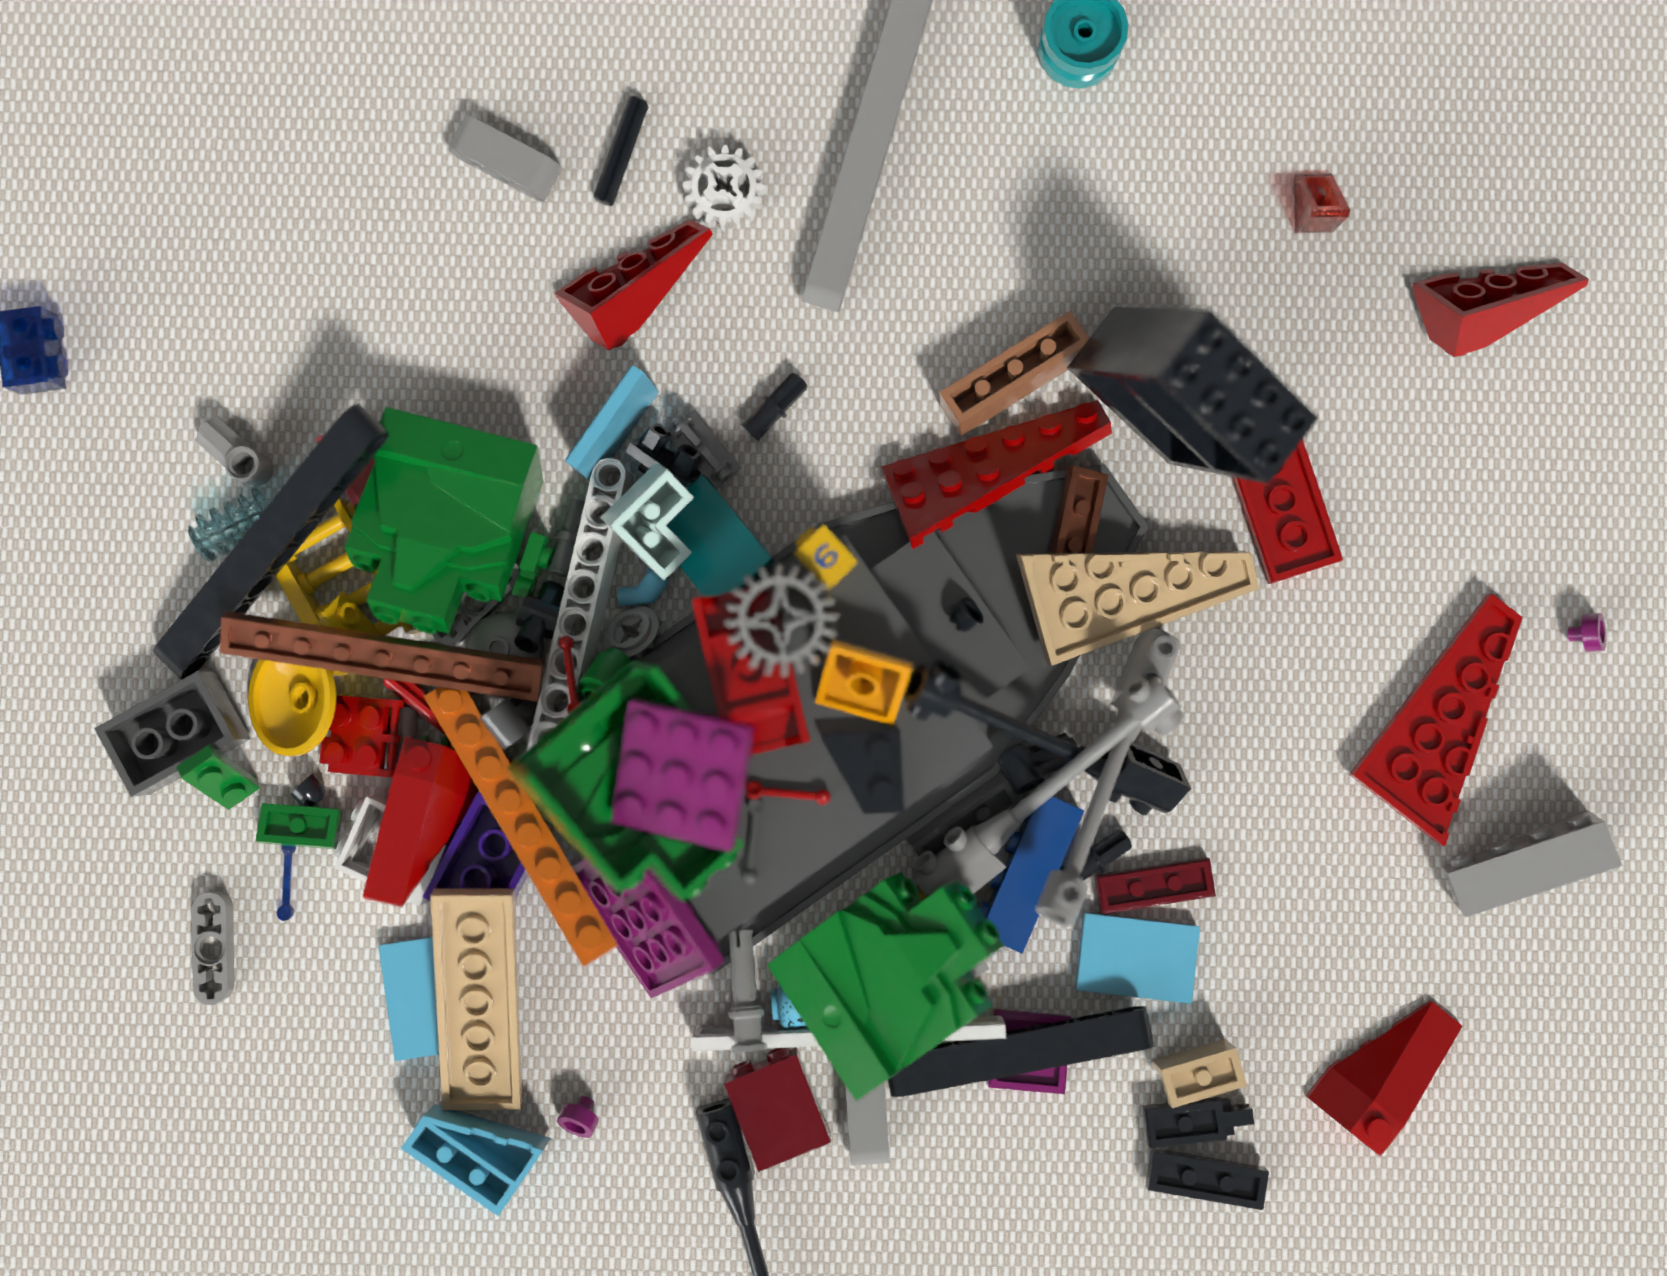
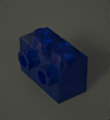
(32, 351)

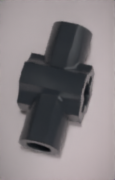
(538, 616)

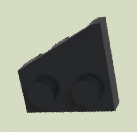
(870, 768)

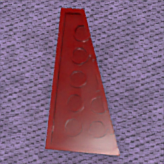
(1436, 733)

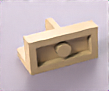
(1200, 1072)

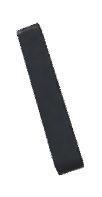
(1026, 1051)

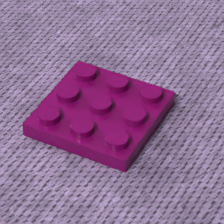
(682, 774)

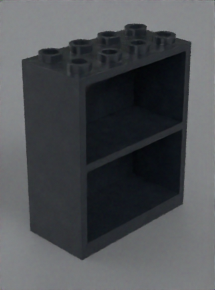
(1193, 391)

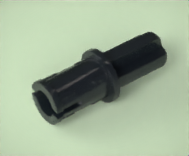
(775, 406)
(1104, 853)

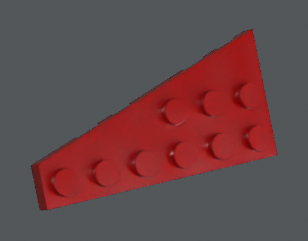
(979, 471)

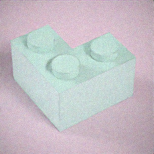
(642, 519)

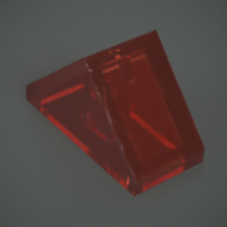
(1318, 203)

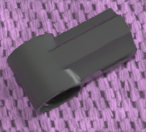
(510, 720)

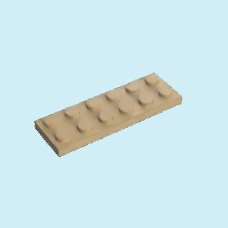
(477, 998)

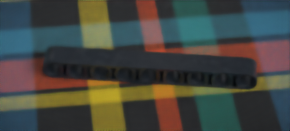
(272, 538)

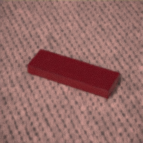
(1154, 885)

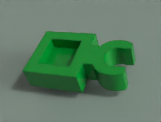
(535, 558)

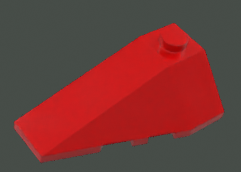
(419, 818)
(1385, 1079)

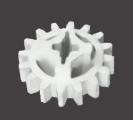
(735, 177)

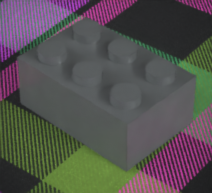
(168, 729)

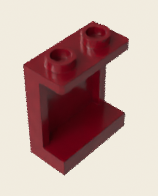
(776, 1108)

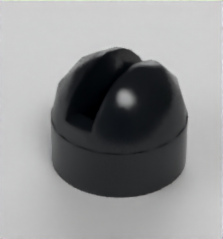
(966, 615)
(309, 791)

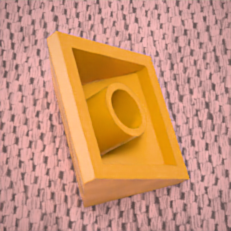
(863, 683)

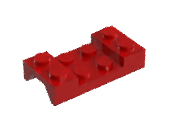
(747, 693)

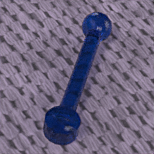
(286, 911)

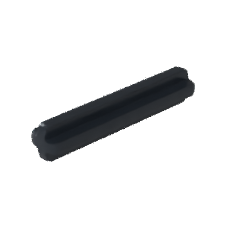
(620, 150)

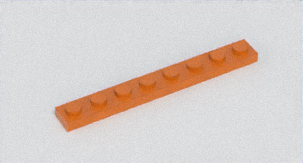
(522, 825)

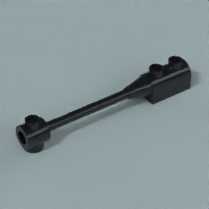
(1144, 777)
(732, 1172)

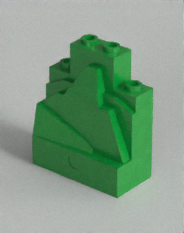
(441, 518)
(575, 779)
(889, 977)

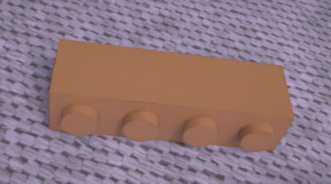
(1013, 374)

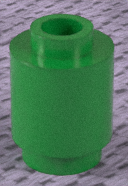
(601, 669)

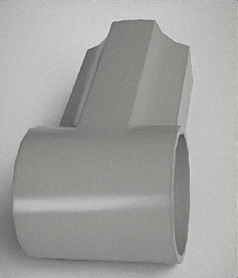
(233, 452)

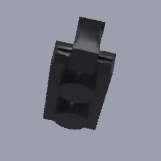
(1194, 1122)

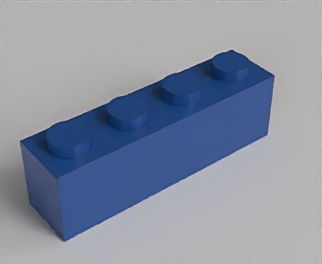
(1032, 855)

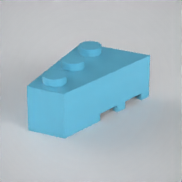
(475, 1154)

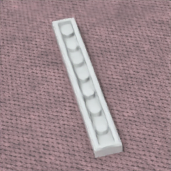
(777, 1037)

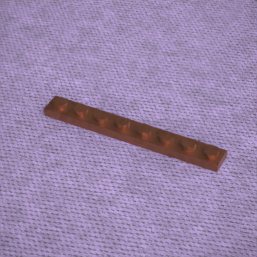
(381, 656)

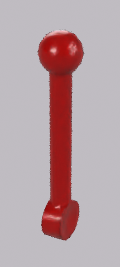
(566, 644)
(755, 790)

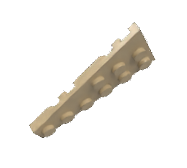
(1107, 597)

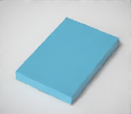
(613, 422)
(1137, 957)
(411, 997)

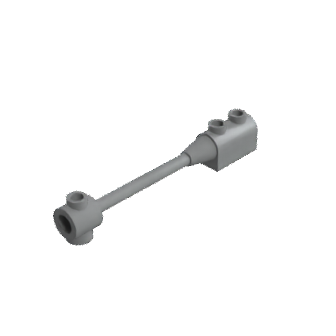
(976, 853)
(1064, 890)

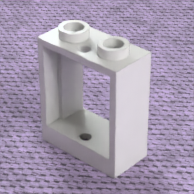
(351, 846)

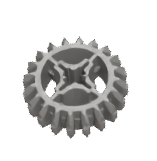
(779, 586)

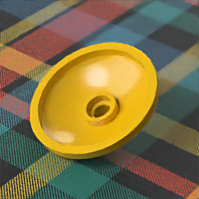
(291, 706)

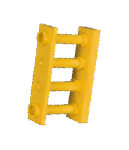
(301, 586)

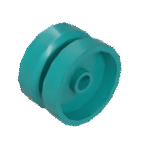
(1082, 41)

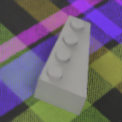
(1532, 863)

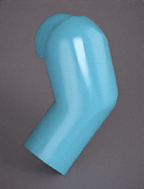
(645, 593)

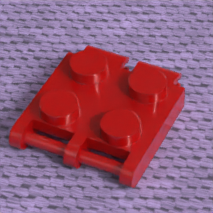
(361, 737)

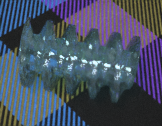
(226, 529)

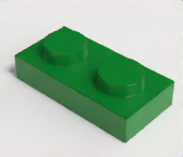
(218, 777)
(298, 826)

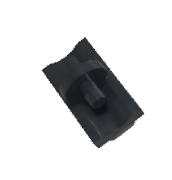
(651, 449)

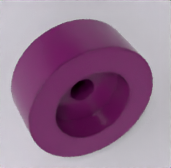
(1591, 632)
(579, 1118)

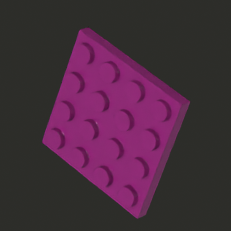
(653, 931)

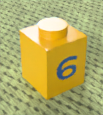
(824, 556)

